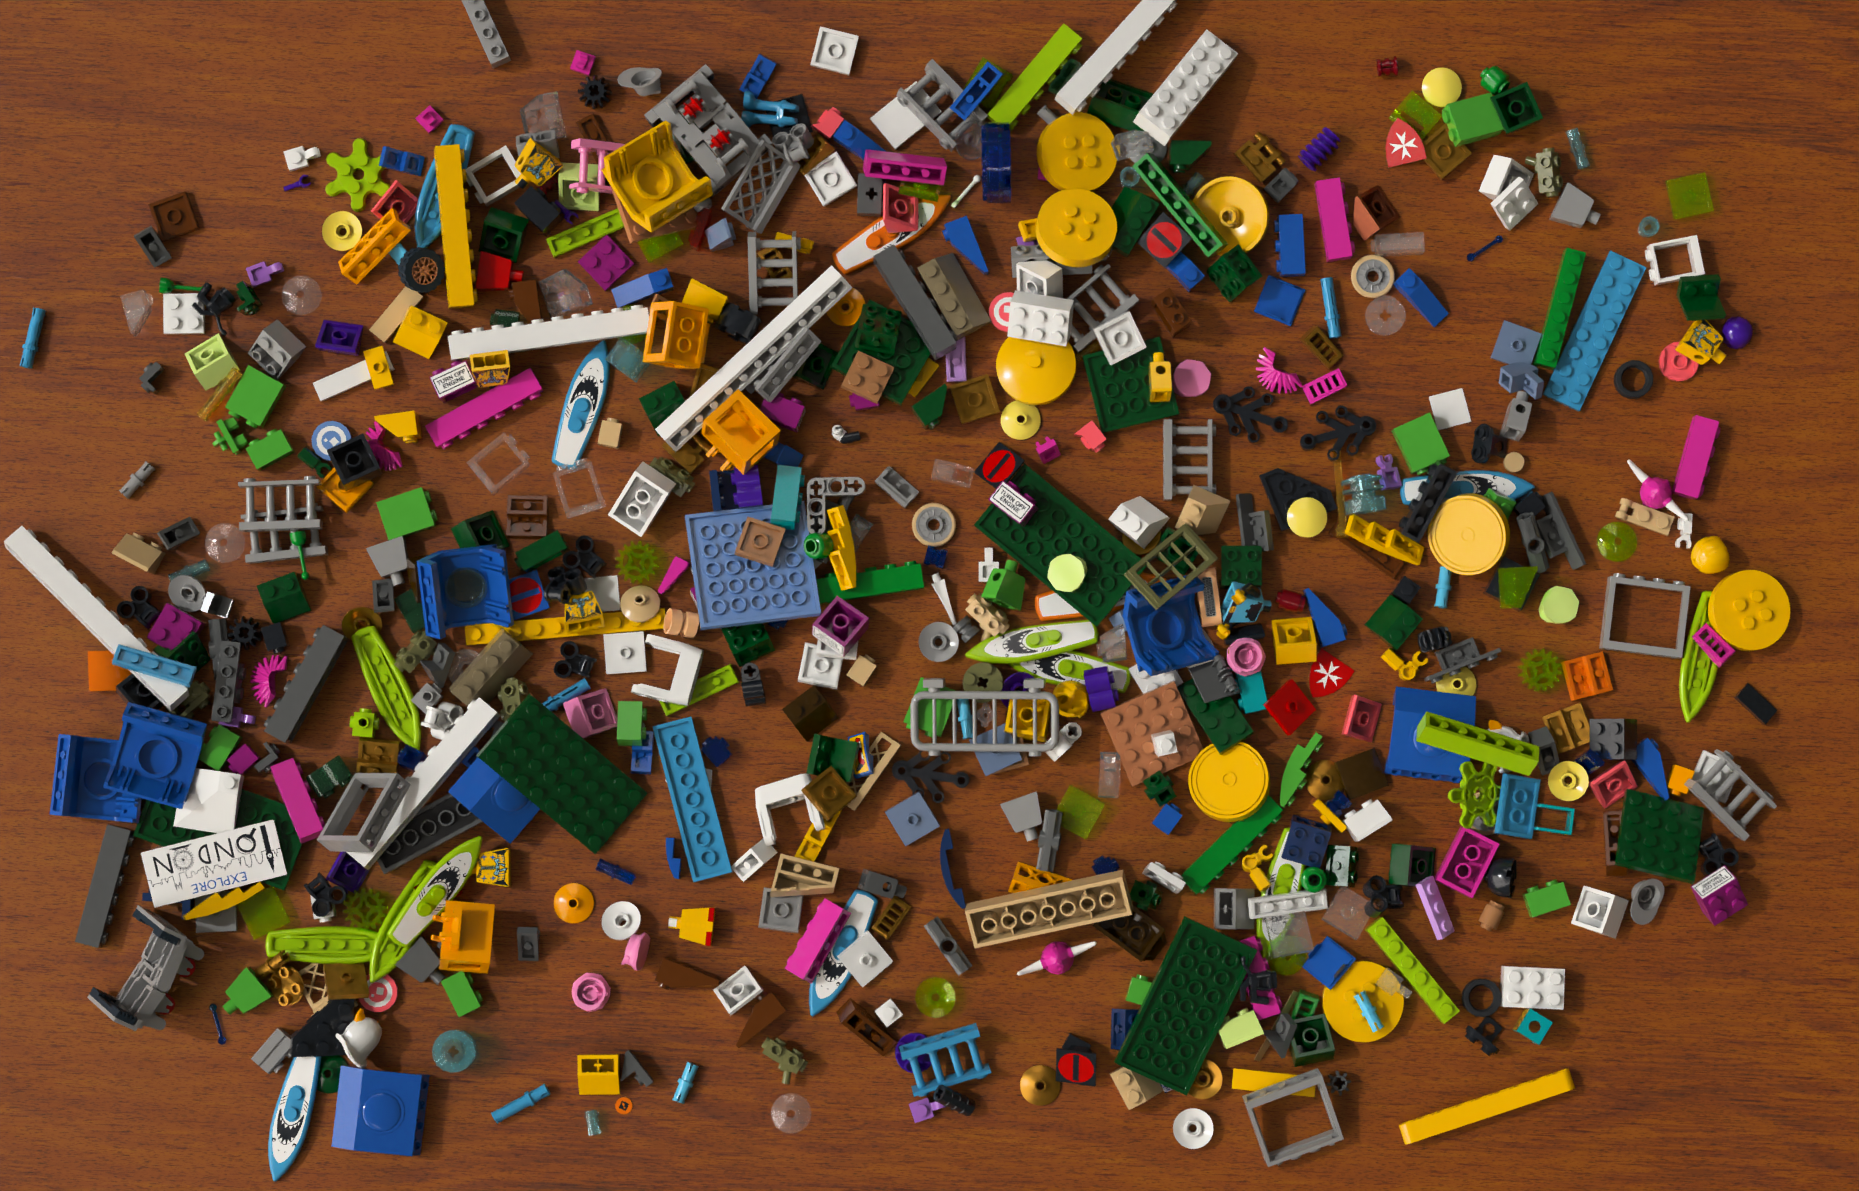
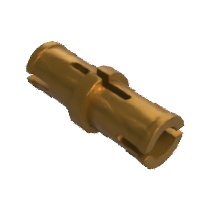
(272, 964)

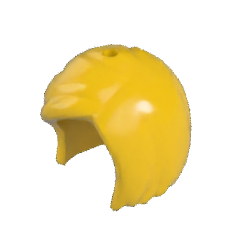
(1710, 555)
(1072, 698)

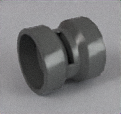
(964, 627)

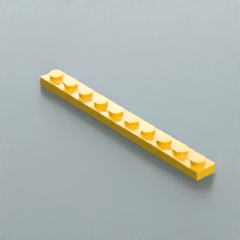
(556, 628)

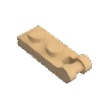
(1645, 517)

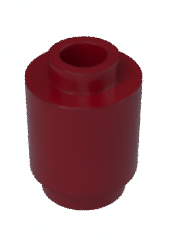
(1290, 601)

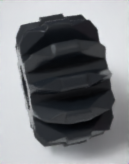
(602, 89)
(252, 634)
(1434, 639)

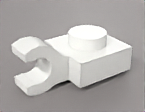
(298, 157)
(1685, 530)
(986, 567)

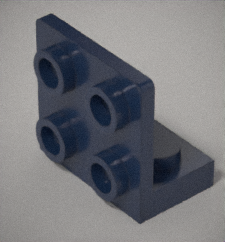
(722, 490)
(1306, 841)
(1120, 1025)

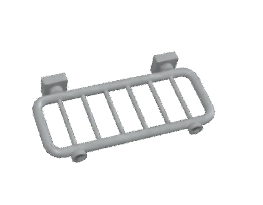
(1034, 693)

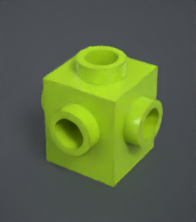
(367, 730)

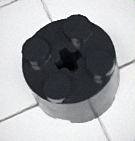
(738, 323)

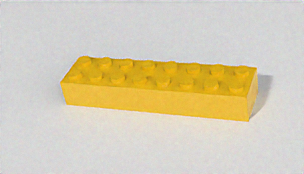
(454, 226)

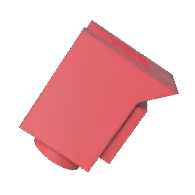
(828, 122)
(1091, 437)

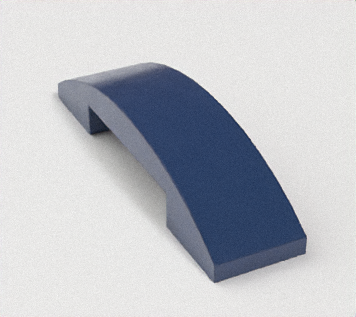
(956, 894)

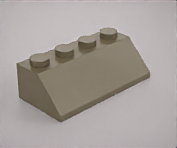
(953, 295)
(490, 669)

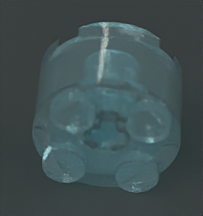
(627, 359)

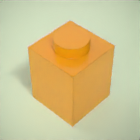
(1676, 779)

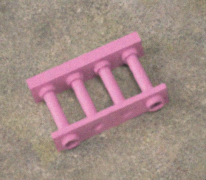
(602, 148)

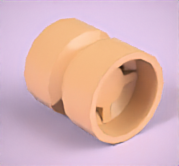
(679, 622)

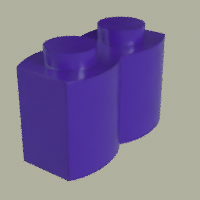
(747, 487)
(1100, 688)

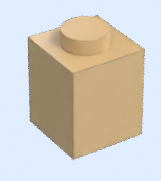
(610, 433)
(862, 669)

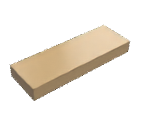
(394, 314)

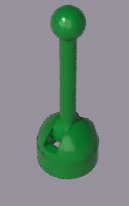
(167, 286)
(298, 539)

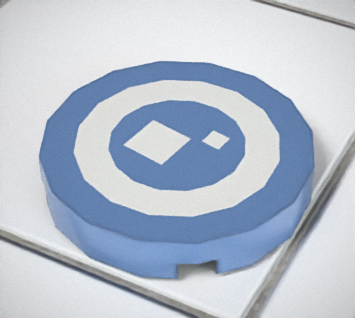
(327, 436)

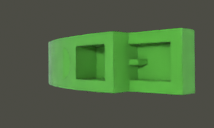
(1293, 776)

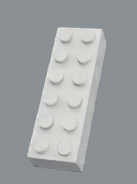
(1185, 87)

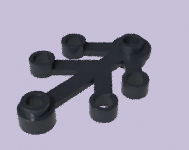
(1246, 413)
(1340, 432)
(927, 774)

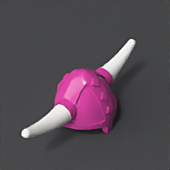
(1656, 492)
(1057, 958)

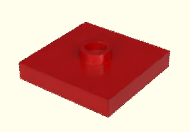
(1289, 707)

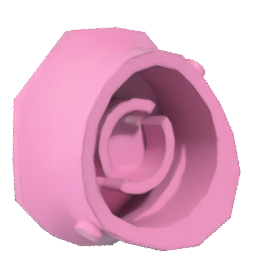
(1191, 378)
(1245, 656)
(636, 951)
(590, 992)

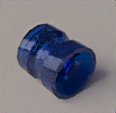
(935, 557)
(1338, 803)

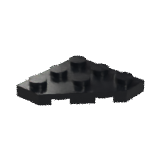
(1284, 489)
(320, 1031)

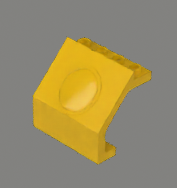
(654, 178)

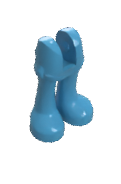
(752, 103)

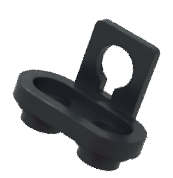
(1484, 444)
(1476, 1035)

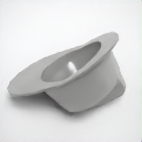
(642, 80)
(1646, 900)

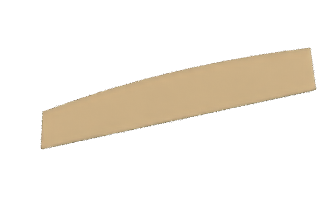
(1286, 1009)

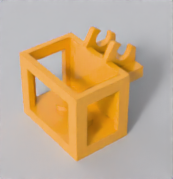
(684, 336)
(739, 433)
(465, 936)

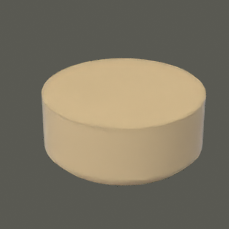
(1513, 462)

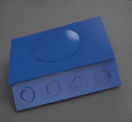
(1166, 636)
(156, 755)
(1418, 759)
(80, 779)
(493, 800)
(380, 1111)

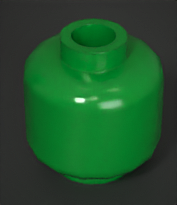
(1494, 80)
(818, 545)
(1310, 886)

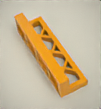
(373, 246)
(1022, 883)

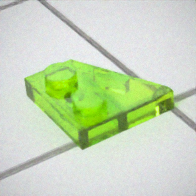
(1514, 585)

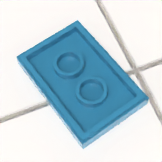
(1517, 806)

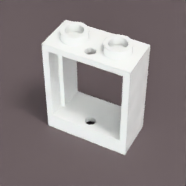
(470, 178)
(1694, 255)

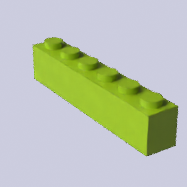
(1035, 77)
(1477, 743)
(1412, 970)

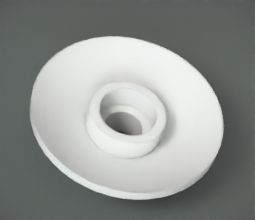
(615, 915)
(1203, 1131)

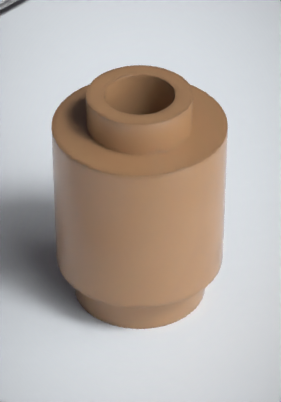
(1491, 916)

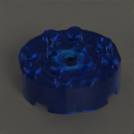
(996, 162)

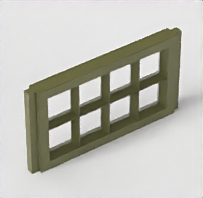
(1144, 588)

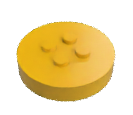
(1076, 152)
(1076, 227)
(1469, 534)
(1749, 610)
(1229, 784)
(1344, 1012)

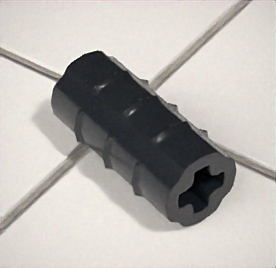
(954, 1100)

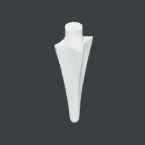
(941, 590)

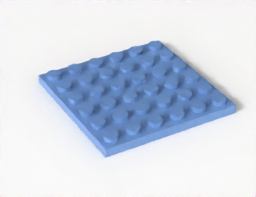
(743, 591)

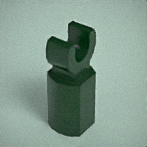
(313, 461)

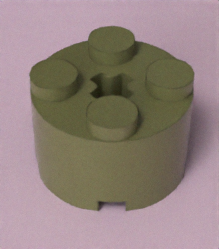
(983, 671)

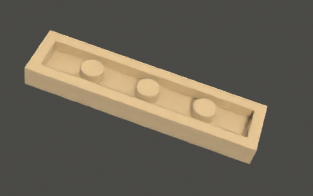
(876, 771)

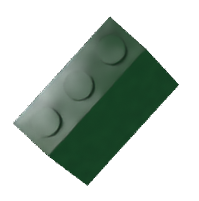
(1118, 104)
(1133, 214)

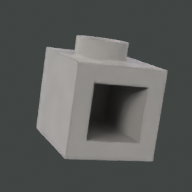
(428, 696)

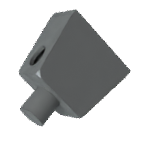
(873, 883)
(421, 962)

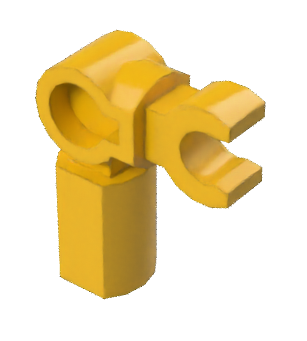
(806, 244)
(1406, 671)
(1250, 864)

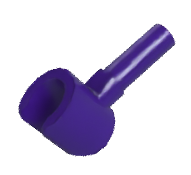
(298, 184)
(567, 213)

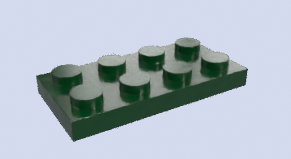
(1218, 718)

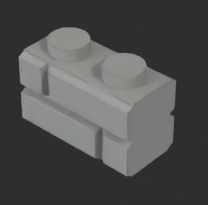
(273, 1051)

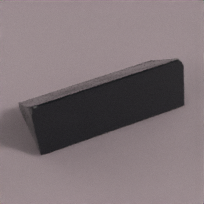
(1252, 631)
(1755, 704)

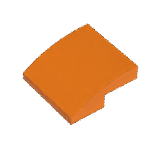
(101, 672)
(1586, 676)

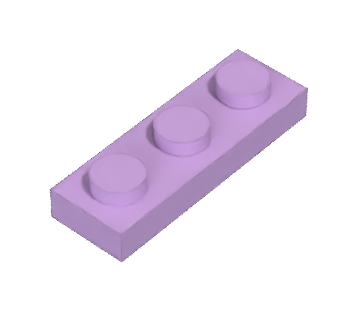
(1435, 907)

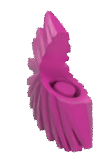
(1275, 375)
(383, 454)
(266, 678)

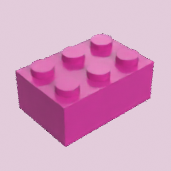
(1466, 861)

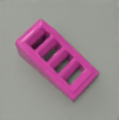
(1342, 384)
(675, 570)
(1713, 655)

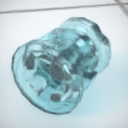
(1130, 171)
(1646, 221)

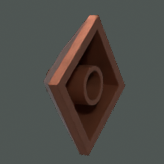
(1373, 212)

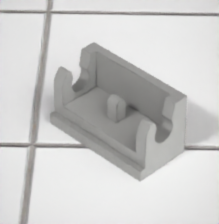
(896, 487)

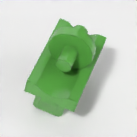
(226, 428)

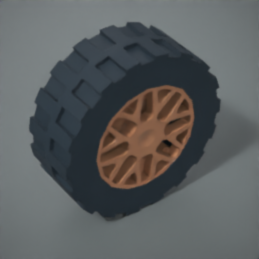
(421, 269)

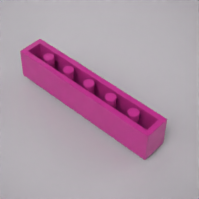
(484, 408)

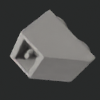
(276, 349)
(1232, 908)

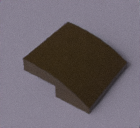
(1361, 774)

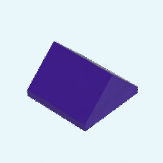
(339, 338)
(347, 872)

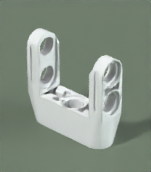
(684, 677)
(781, 794)

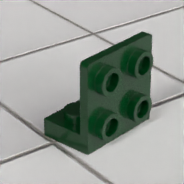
(1233, 273)
(1700, 297)
(878, 329)
(1241, 565)
(748, 642)
(188, 651)
(833, 752)

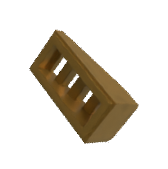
(817, 152)
(773, 274)
(1326, 342)
(882, 932)

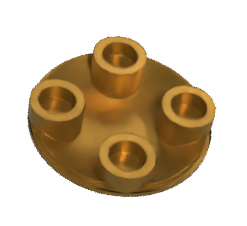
(286, 985)

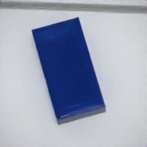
(1589, 761)

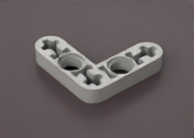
(827, 492)

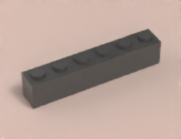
(915, 302)
(104, 886)

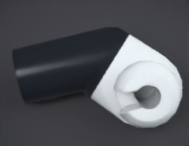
(843, 436)

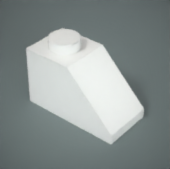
(753, 860)

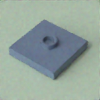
(1515, 344)
(995, 761)
(912, 818)

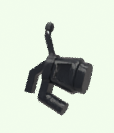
(218, 303)
(1263, 981)

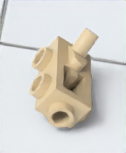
(990, 618)

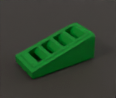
(1308, 996)

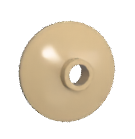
(640, 611)

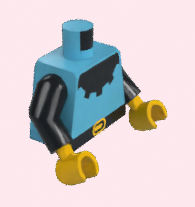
(1241, 605)

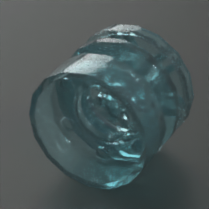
(1363, 494)
(463, 1042)

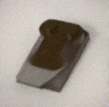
(1135, 934)

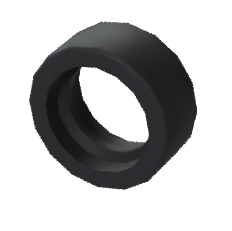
(1648, 379)
(1466, 995)

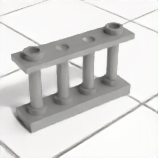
(947, 87)
(756, 263)
(1125, 300)
(781, 370)
(1171, 450)
(290, 522)
(276, 552)
(1711, 801)

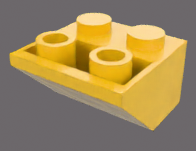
(599, 1074)

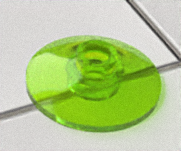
(1606, 541)
(1283, 966)
(935, 1008)

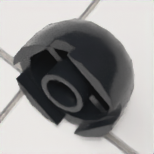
(1502, 876)

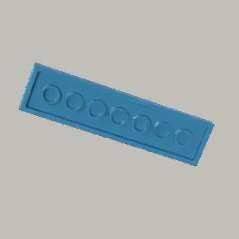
(1594, 331)
(692, 799)

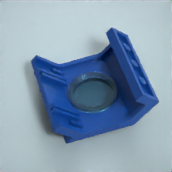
(464, 589)

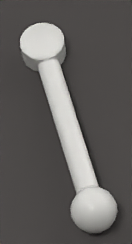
(976, 179)

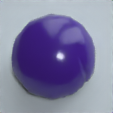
(1737, 332)

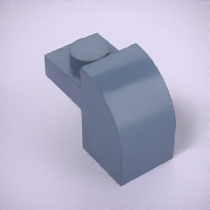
(1521, 377)

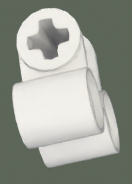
(441, 718)
(1065, 740)

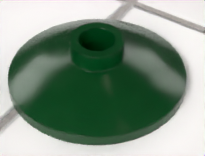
(331, 1083)

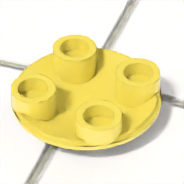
(1441, 87)
(1307, 517)

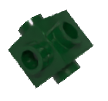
(1159, 788)
(1146, 895)

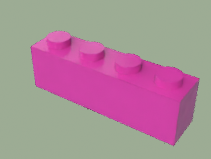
(904, 167)
(1333, 219)
(1695, 457)
(297, 800)
(817, 940)
(1258, 964)

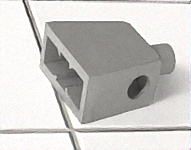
(1574, 208)
(1516, 417)
(390, 559)
(1024, 814)

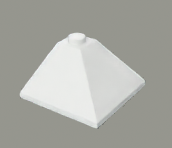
(211, 802)

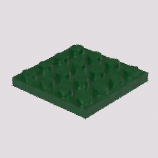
(908, 358)
(1123, 389)
(1659, 836)

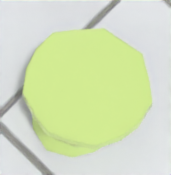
(1067, 572)
(1558, 605)

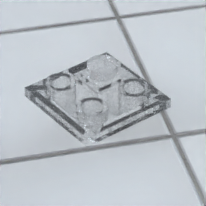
(544, 114)
(564, 293)

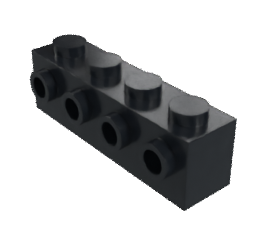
(1428, 500)

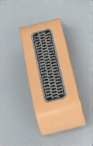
(1209, 599)

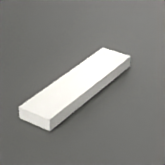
(345, 380)
(1287, 903)

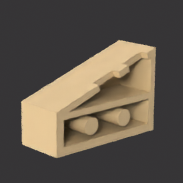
(802, 877)

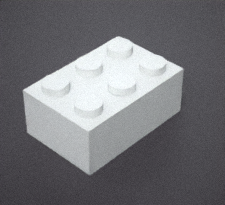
(1040, 318)
(642, 499)
(1532, 987)

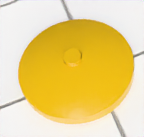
(1235, 211)
(1035, 370)

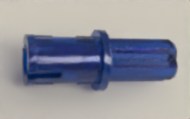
(615, 871)

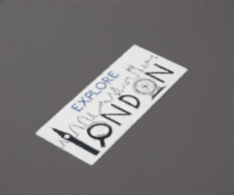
(213, 863)

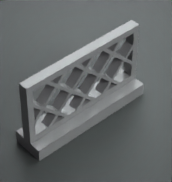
(771, 194)

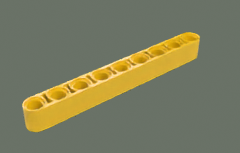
(1487, 1106)

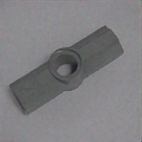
(1530, 532)
(218, 633)
(1049, 840)
(955, 957)

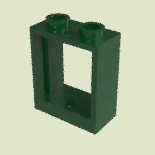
(541, 552)

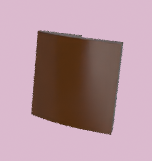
(527, 516)

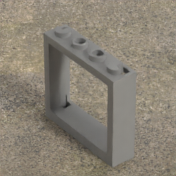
(1637, 648)
(377, 820)
(1283, 1089)

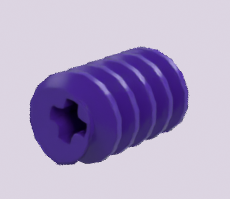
(1319, 148)

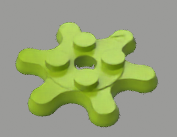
(345, 180)
(1473, 806)

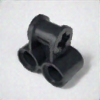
(585, 558)
(564, 584)
(142, 610)
(575, 662)
(752, 686)
(1715, 854)
(324, 893)
(1385, 897)

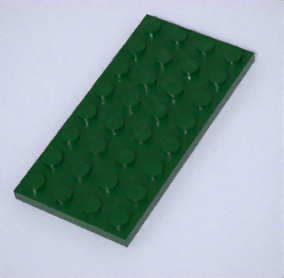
(1058, 530)
(562, 774)
(158, 821)
(1185, 1006)

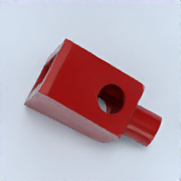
(496, 273)

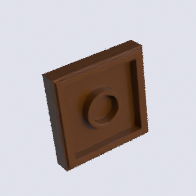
(174, 216)

